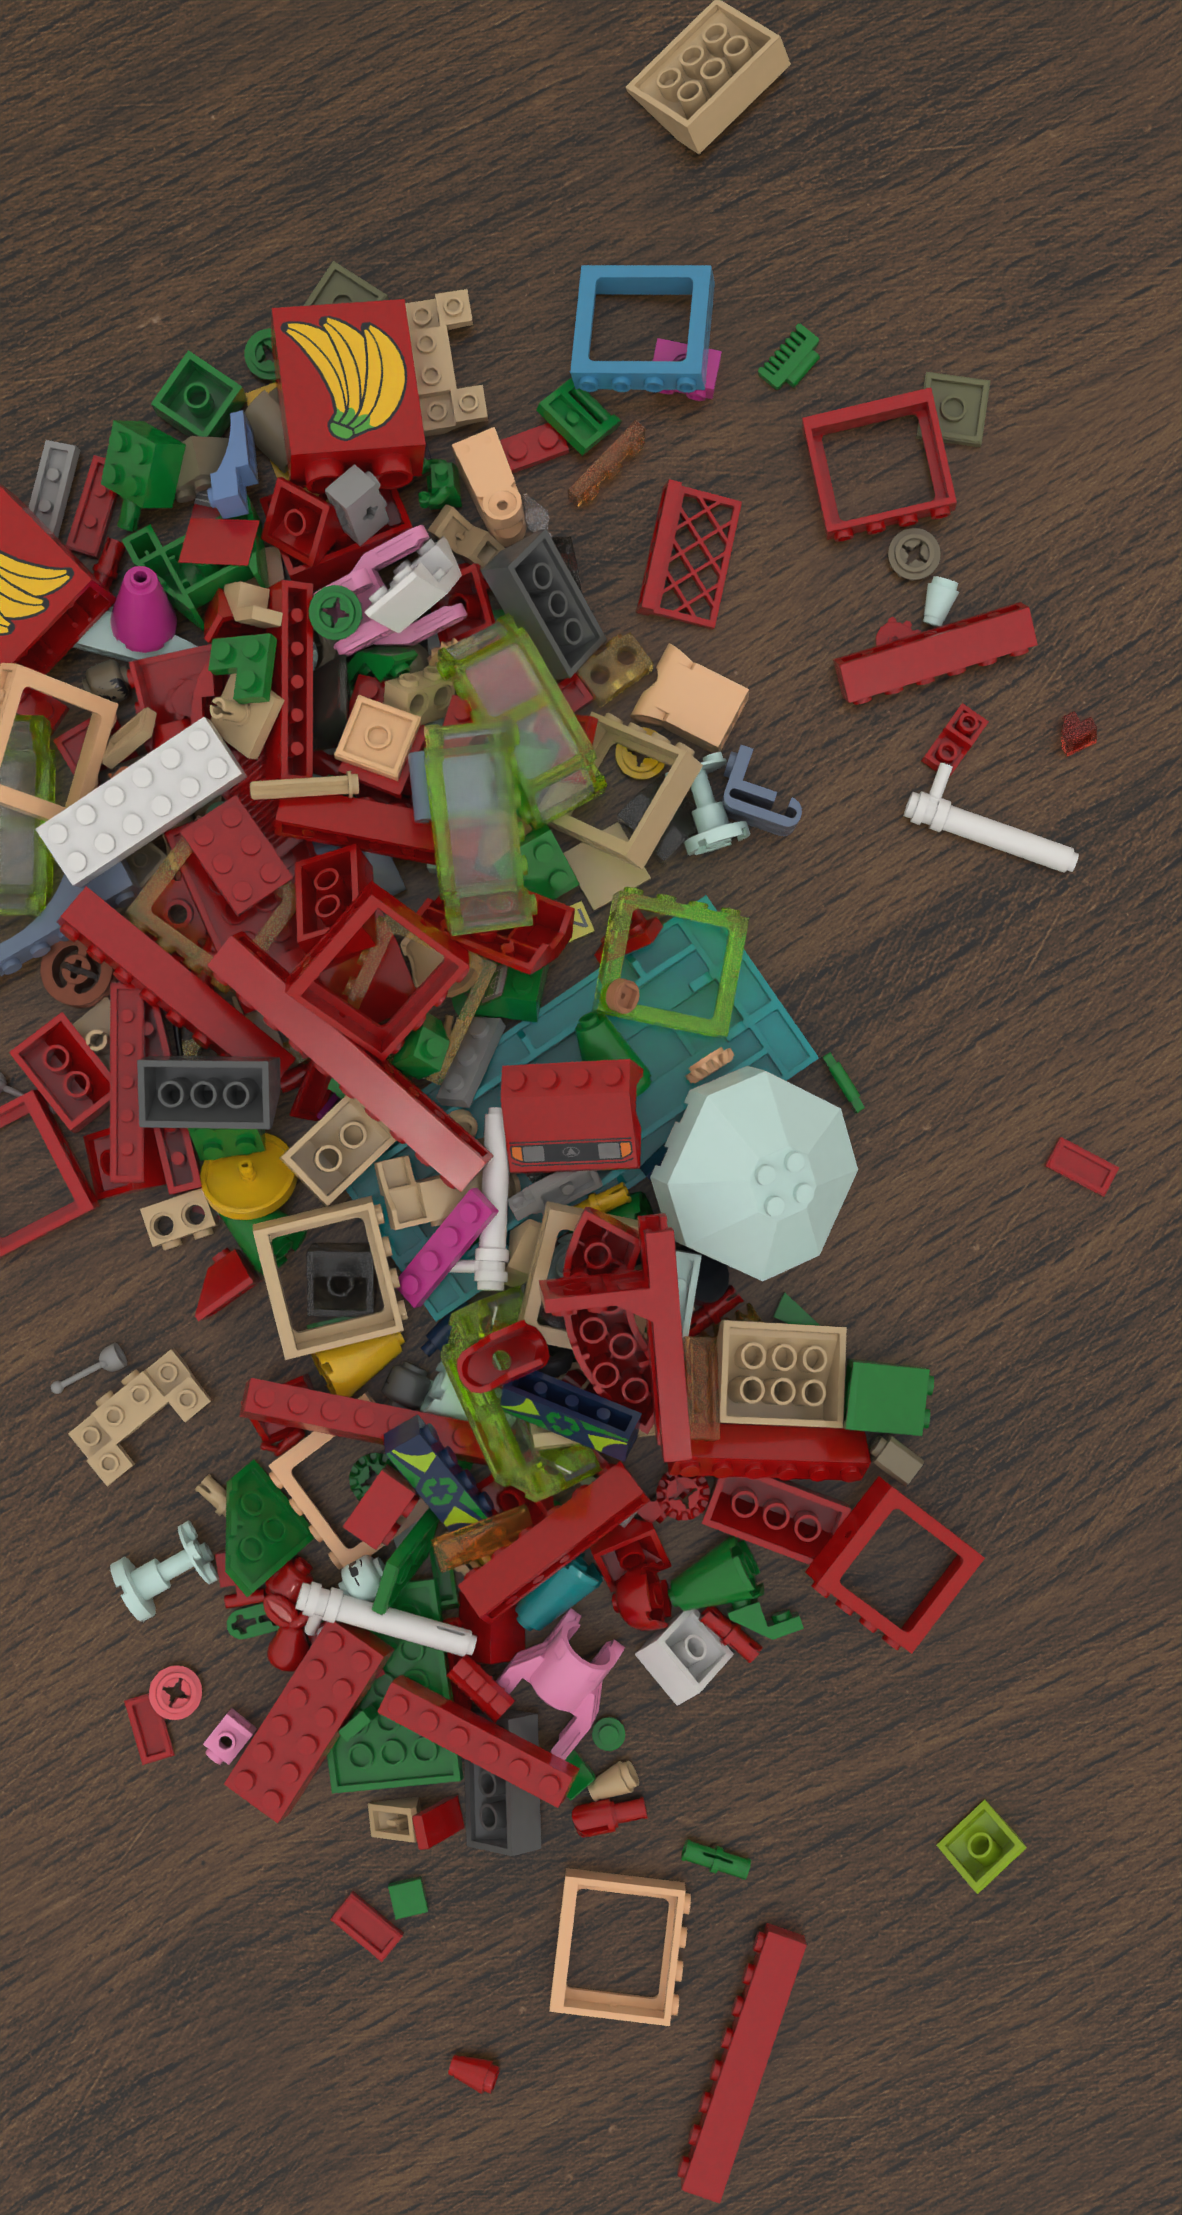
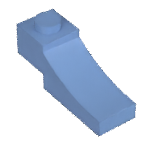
(236, 470)

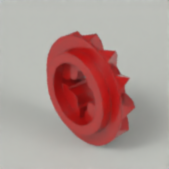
(676, 1508)

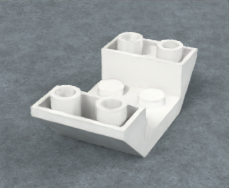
(415, 586)

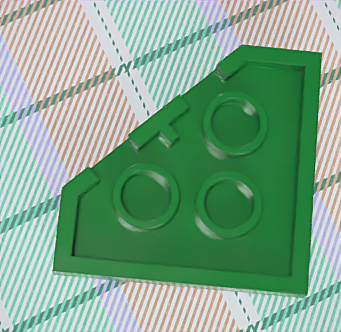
(260, 1529)

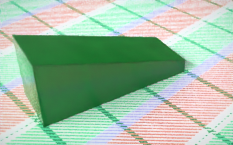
(792, 1313)
(447, 1585)

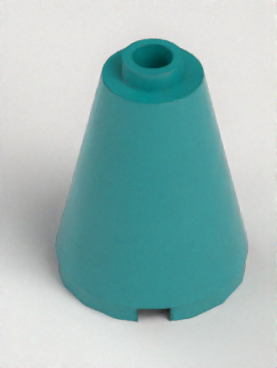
(558, 1594)

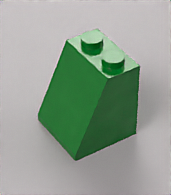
(886, 1397)

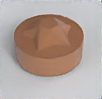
(622, 996)

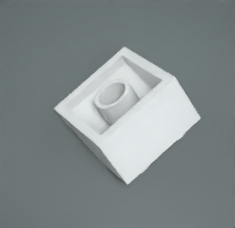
(684, 1656)

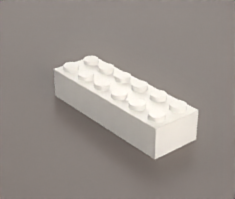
(141, 802)

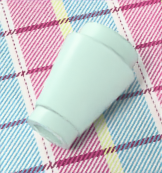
(939, 600)

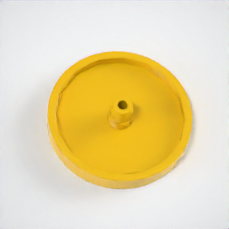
(249, 1184)

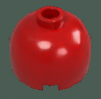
(642, 1598)

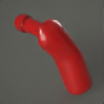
(286, 1444)

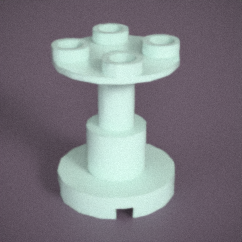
(710, 816)
(154, 1577)

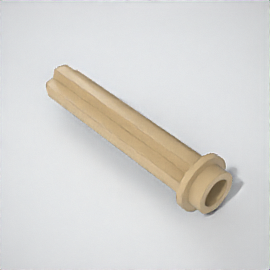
(305, 787)

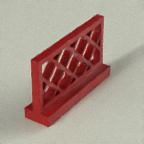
(664, 541)

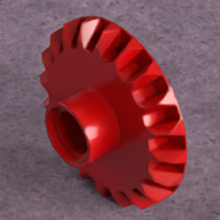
(173, 894)

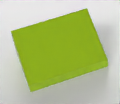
(981, 1846)

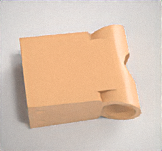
(491, 485)
(691, 701)

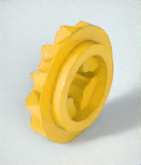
(628, 762)

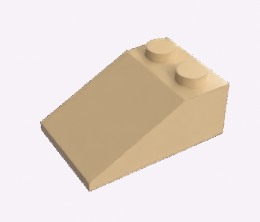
(337, 1149)

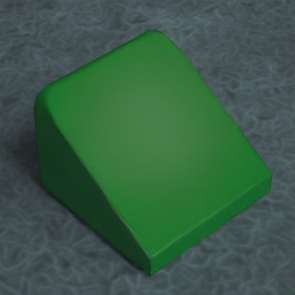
(584, 1777)

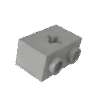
(358, 504)

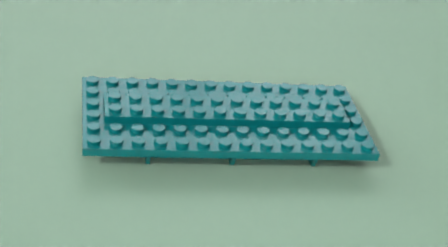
(672, 974)

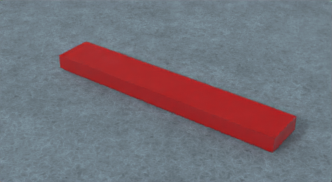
(126, 1047)

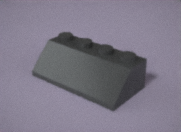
(545, 601)
(208, 1091)
(497, 1812)

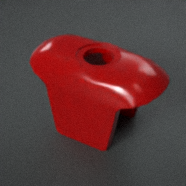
(519, 1341)

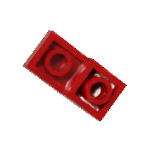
(955, 739)

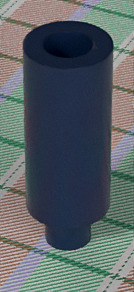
(440, 1333)

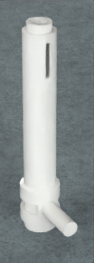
(943, 816)
(492, 1251)
(336, 1606)

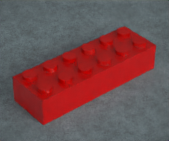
(308, 1718)

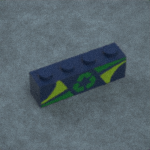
(572, 1413)
(436, 1474)

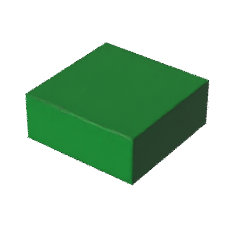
(358, 1722)
(408, 1897)

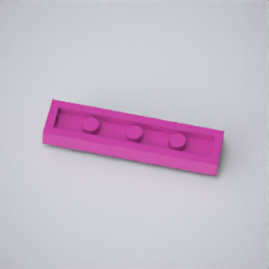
(446, 1247)

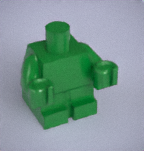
(442, 485)

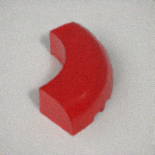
(609, 1342)

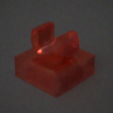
(1077, 734)

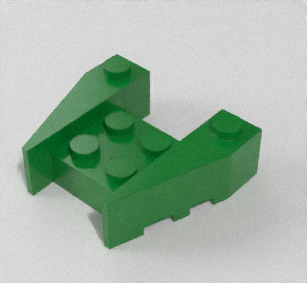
(193, 583)

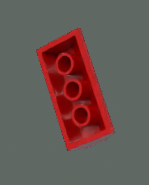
(775, 1515)

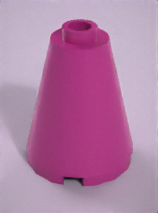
(142, 612)

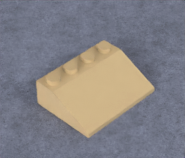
(709, 74)
(781, 1374)

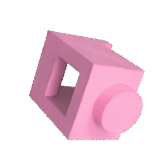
(237, 1729)

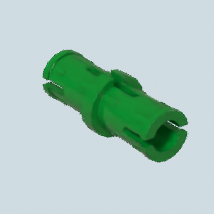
(716, 1859)

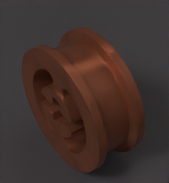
(71, 993)

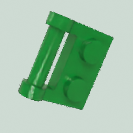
(573, 420)

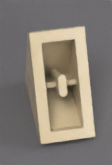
(394, 1818)

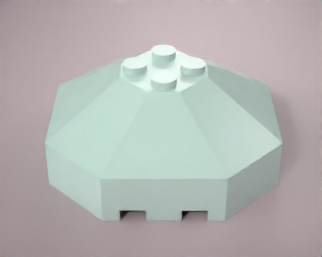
(755, 1172)

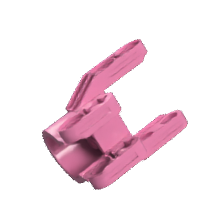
(365, 581)
(564, 1678)

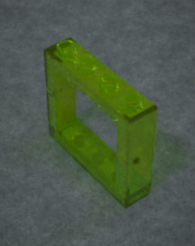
(614, 950)

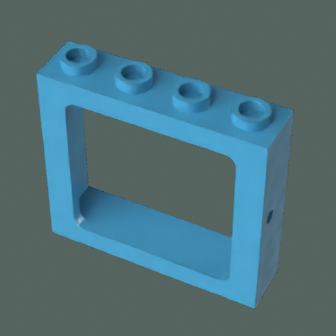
(644, 280)

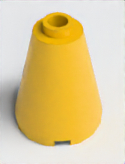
(353, 1365)

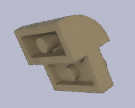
(267, 428)

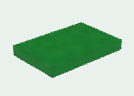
(405, 1561)

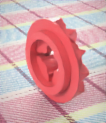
(180, 1707)

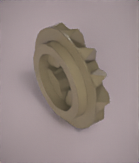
(928, 553)

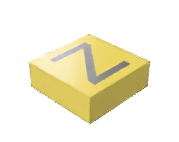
(582, 925)

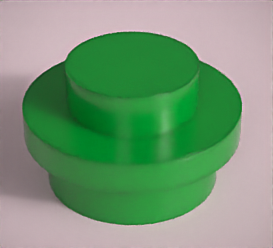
(608, 1733)

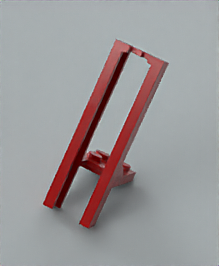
(653, 1296)

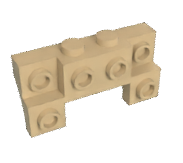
(440, 401)
(422, 1200)
(132, 1406)

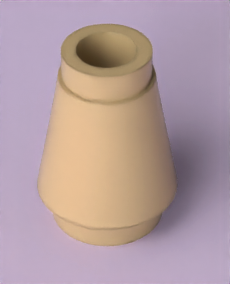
(615, 1781)

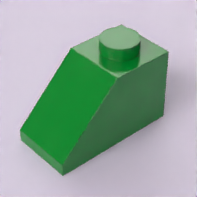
(423, 1049)

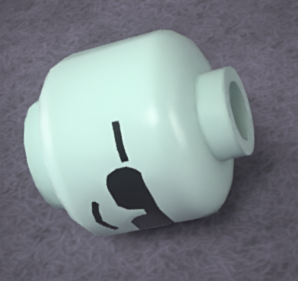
(362, 1577)

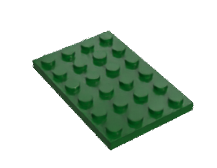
(385, 1751)

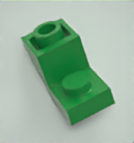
(382, 662)
(750, 1615)

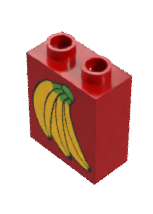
(347, 392)
(44, 591)

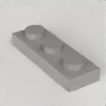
(54, 483)
(471, 1062)

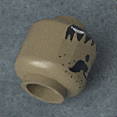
(107, 681)

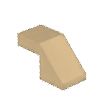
(465, 540)
(250, 605)
(521, 1251)

